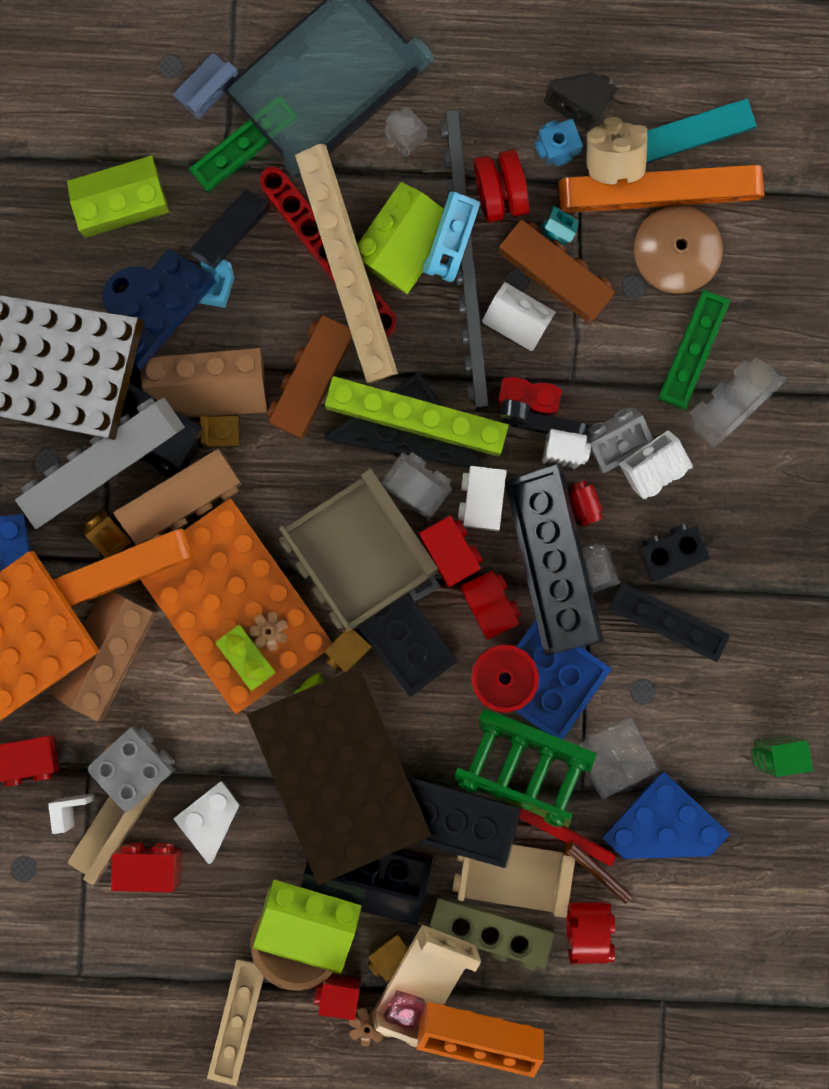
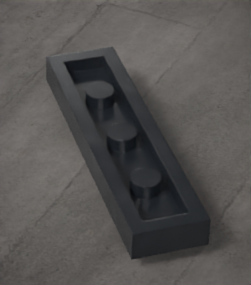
(669, 622)

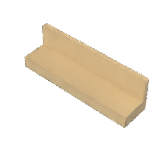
(104, 838)

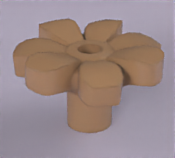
(276, 631)
(359, 1031)

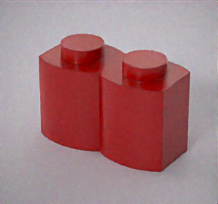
(542, 397)
(490, 605)

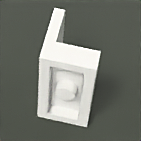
(518, 316)
(62, 811)

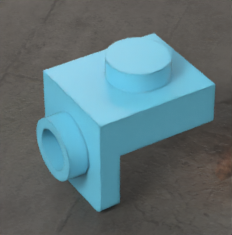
(220, 291)

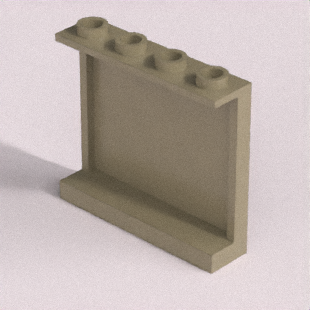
(358, 552)

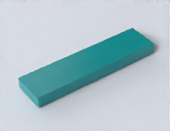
(699, 130)

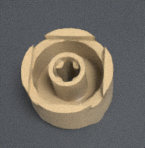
(617, 151)

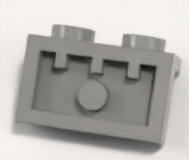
(618, 438)

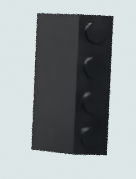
(175, 452)
(385, 887)

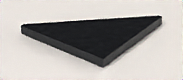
(392, 440)

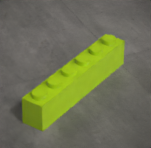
(416, 416)

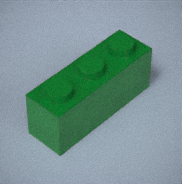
(782, 756)

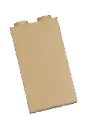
(532, 880)
(426, 971)

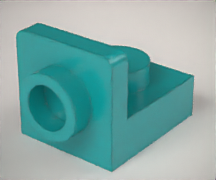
(559, 226)

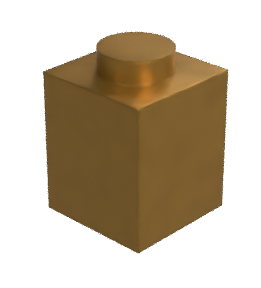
(347, 651)
(387, 956)

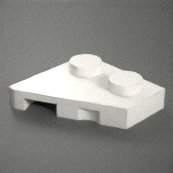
(209, 820)

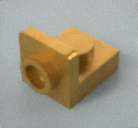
(219, 431)
(105, 533)

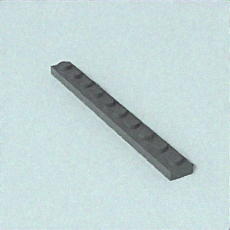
(466, 274)

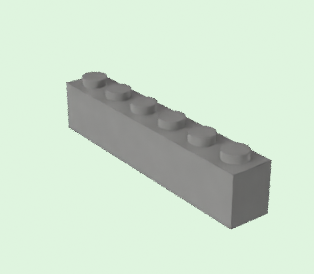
(99, 463)

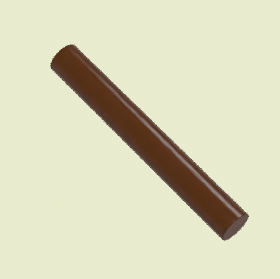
(598, 872)

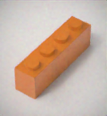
(480, 1039)

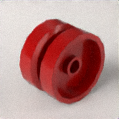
(506, 185)
(504, 696)

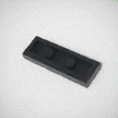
(230, 228)

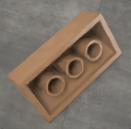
(208, 382)
(179, 498)
(118, 631)

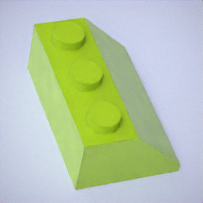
(117, 197)
(401, 237)
(307, 926)

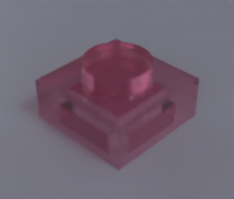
(404, 1010)

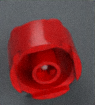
(589, 932)

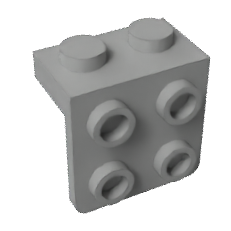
(131, 768)

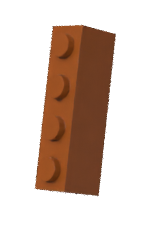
(556, 271)
(311, 377)

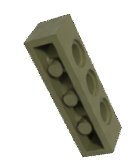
(538, 936)

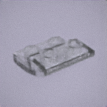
(620, 757)

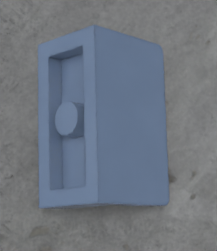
(205, 85)

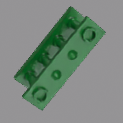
(521, 738)

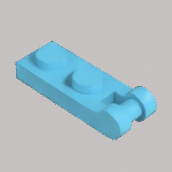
(452, 236)

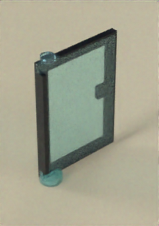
(327, 77)

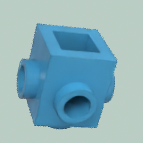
(567, 138)

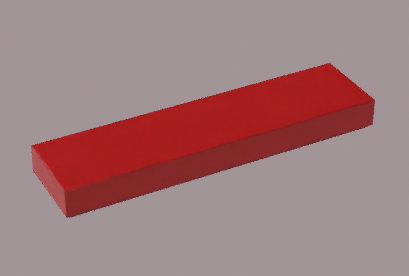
(567, 835)

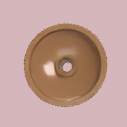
(666, 265)
(286, 972)

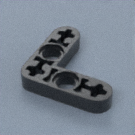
(519, 416)

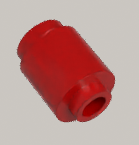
(585, 503)

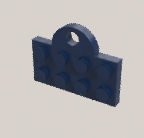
(158, 297)

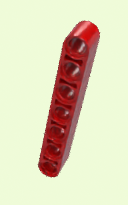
(302, 217)

